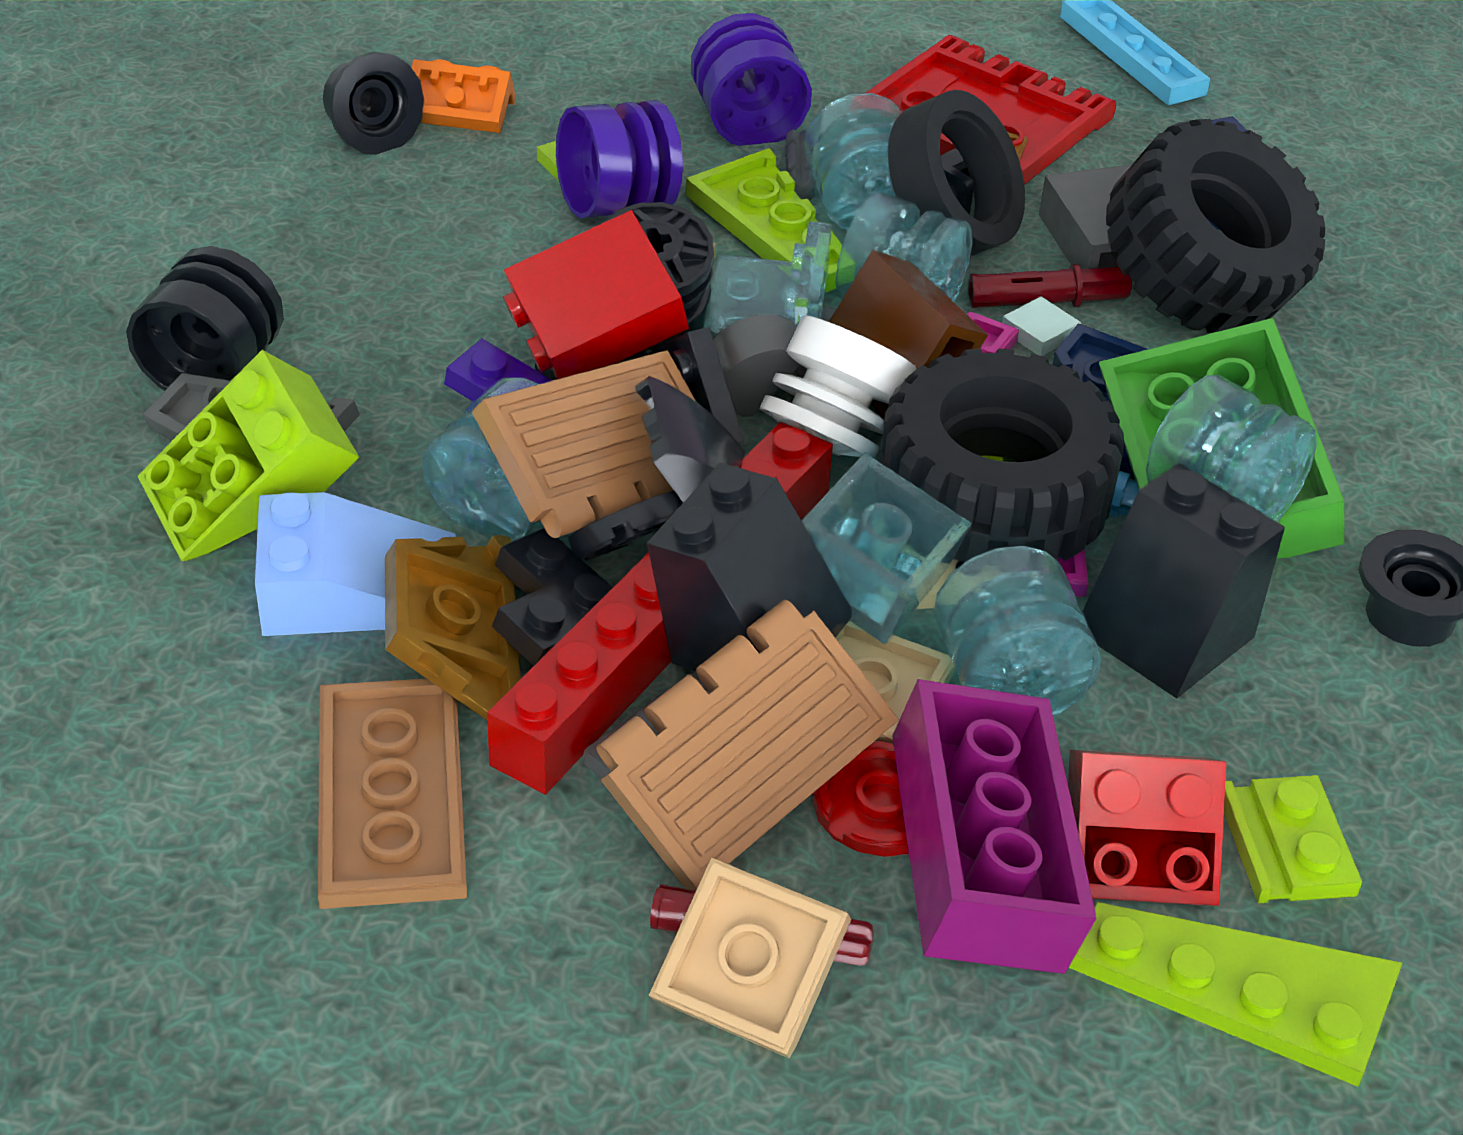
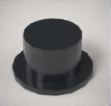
(374, 102)
(1413, 586)

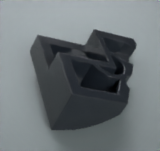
(684, 437)

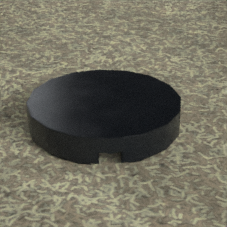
(623, 526)

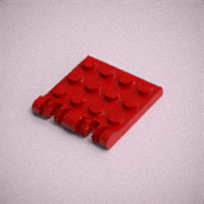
(1015, 92)

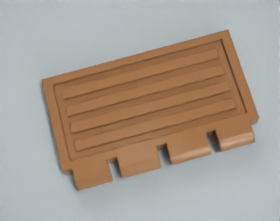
(579, 442)
(748, 748)

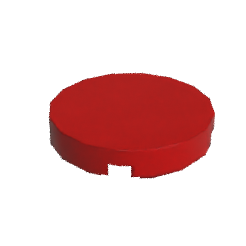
(868, 819)

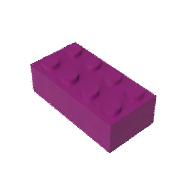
(991, 829)

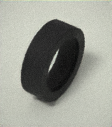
(988, 155)

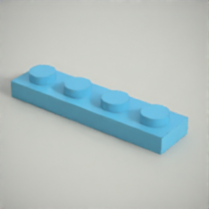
(1136, 50)

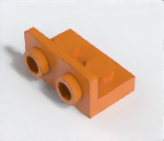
(464, 95)

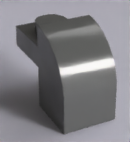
(752, 355)

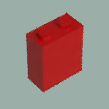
(594, 299)

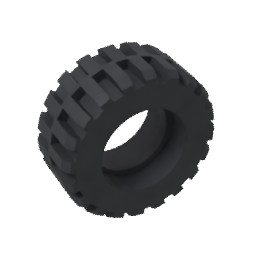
(1244, 189)
(1015, 410)

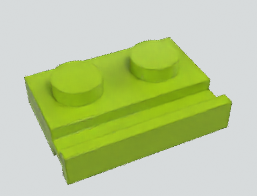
(1290, 840)

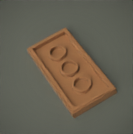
(389, 795)

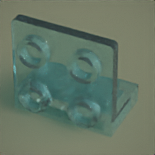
(772, 287)

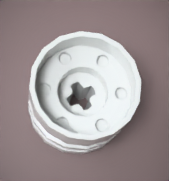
(838, 385)

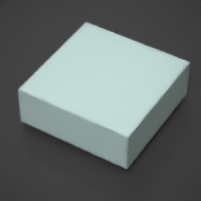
(1041, 325)

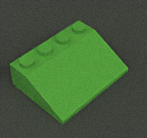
(1254, 357)

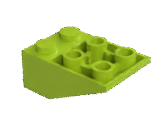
(253, 439)

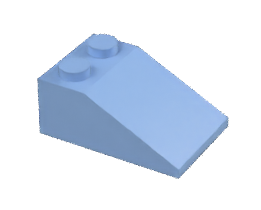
(325, 562)

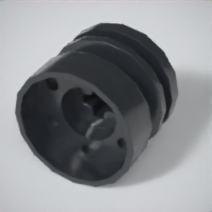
(685, 252)
(205, 318)

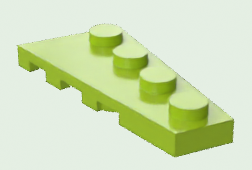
(759, 207)
(1265, 989)

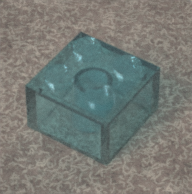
(883, 543)

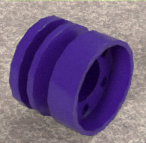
(750, 80)
(618, 157)

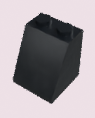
(731, 560)
(1183, 580)

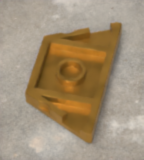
(443, 615)

